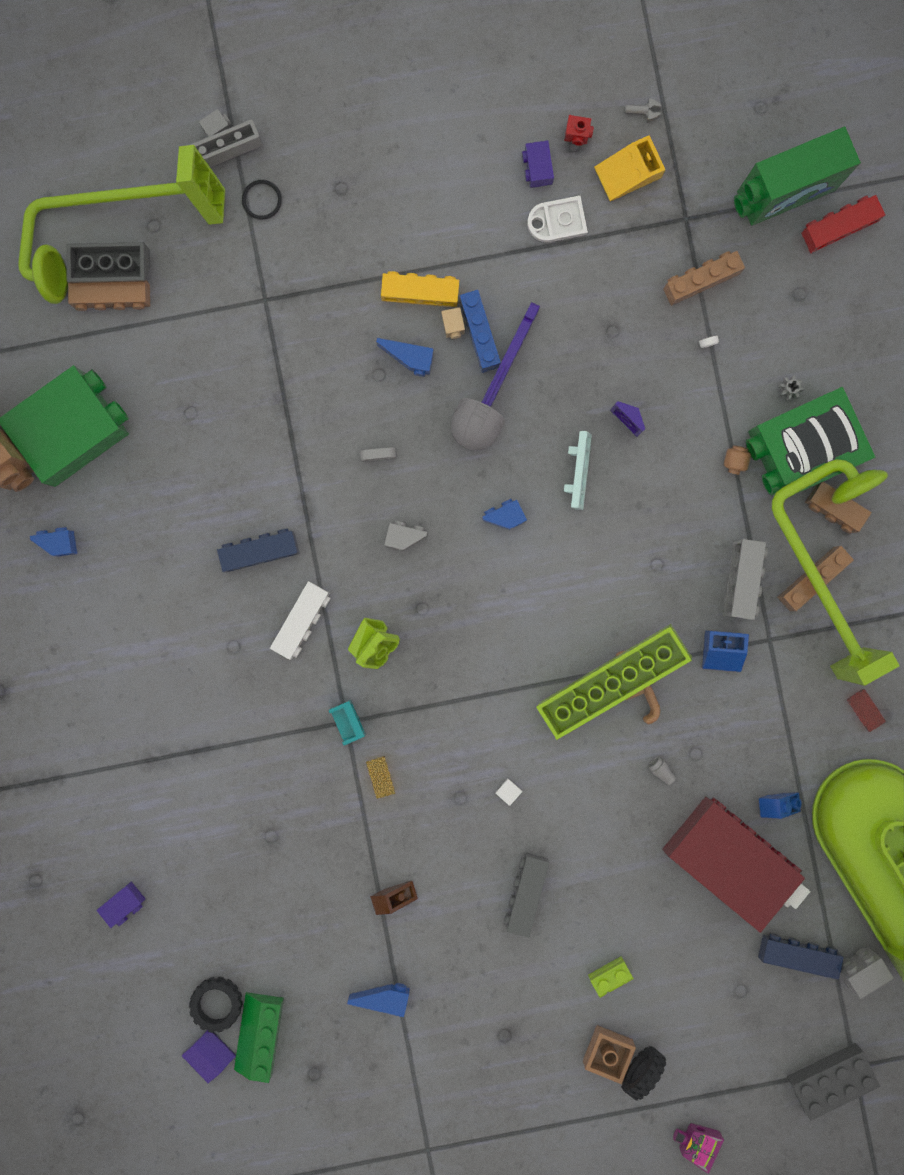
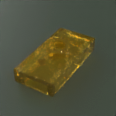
(380, 777)

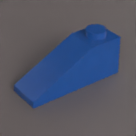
(413, 357)
(386, 999)

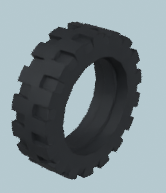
(215, 1024)
(644, 1073)

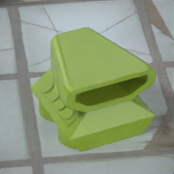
(372, 644)

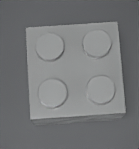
(865, 972)

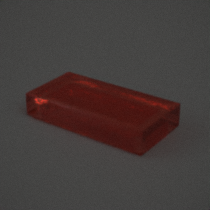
(866, 710)

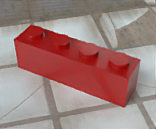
(842, 224)

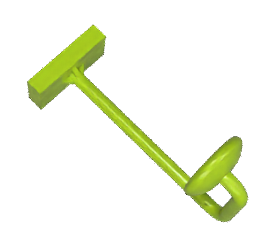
(48, 266)
(863, 663)

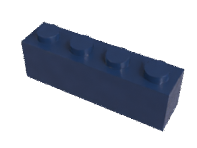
(258, 551)
(800, 956)

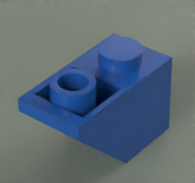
(507, 516)
(56, 543)
(779, 805)

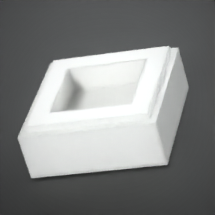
(508, 792)

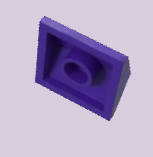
(629, 416)
(208, 1056)

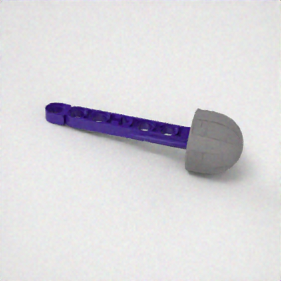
(475, 422)

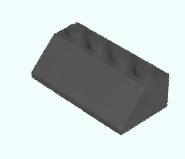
(107, 262)

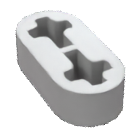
(378, 454)

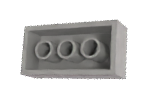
(744, 579)

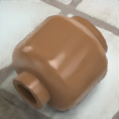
(737, 459)

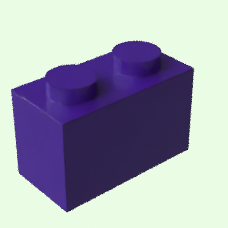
(539, 164)
(121, 904)

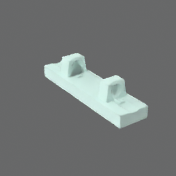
(581, 470)

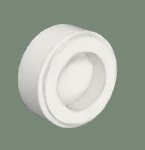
(709, 342)

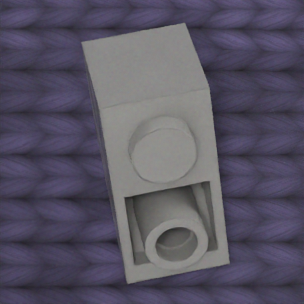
(403, 537)

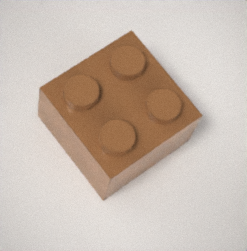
(609, 1054)

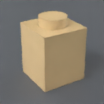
(453, 323)

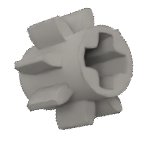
(786, 391)

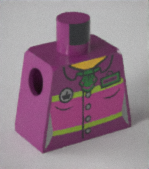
(699, 1145)

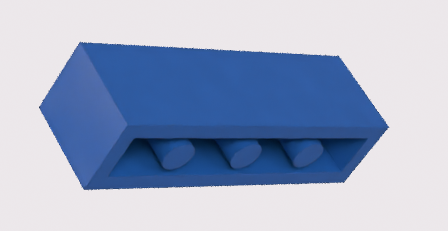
(479, 331)

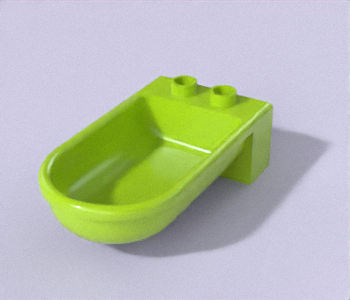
(862, 834)

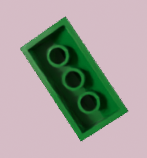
(258, 1036)

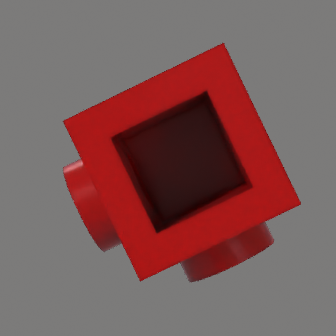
(578, 130)

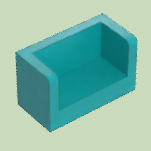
(347, 722)

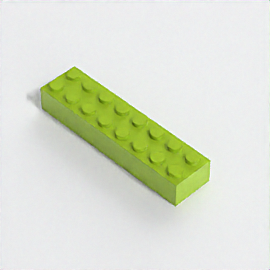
(614, 681)

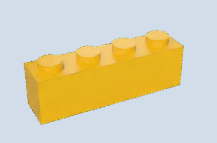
(420, 290)

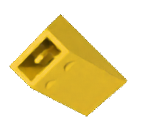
(630, 168)

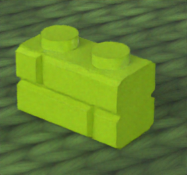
(610, 976)

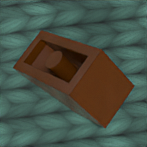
(393, 898)

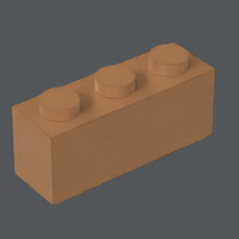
(847, 514)

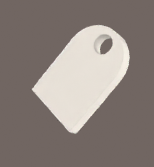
(559, 219)

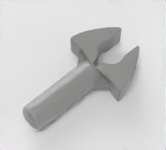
(646, 110)

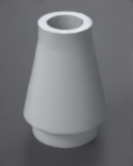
(661, 770)

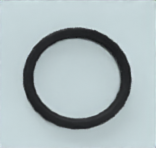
(260, 217)

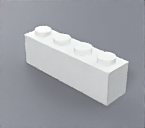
(300, 621)

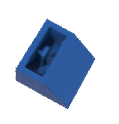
(725, 650)

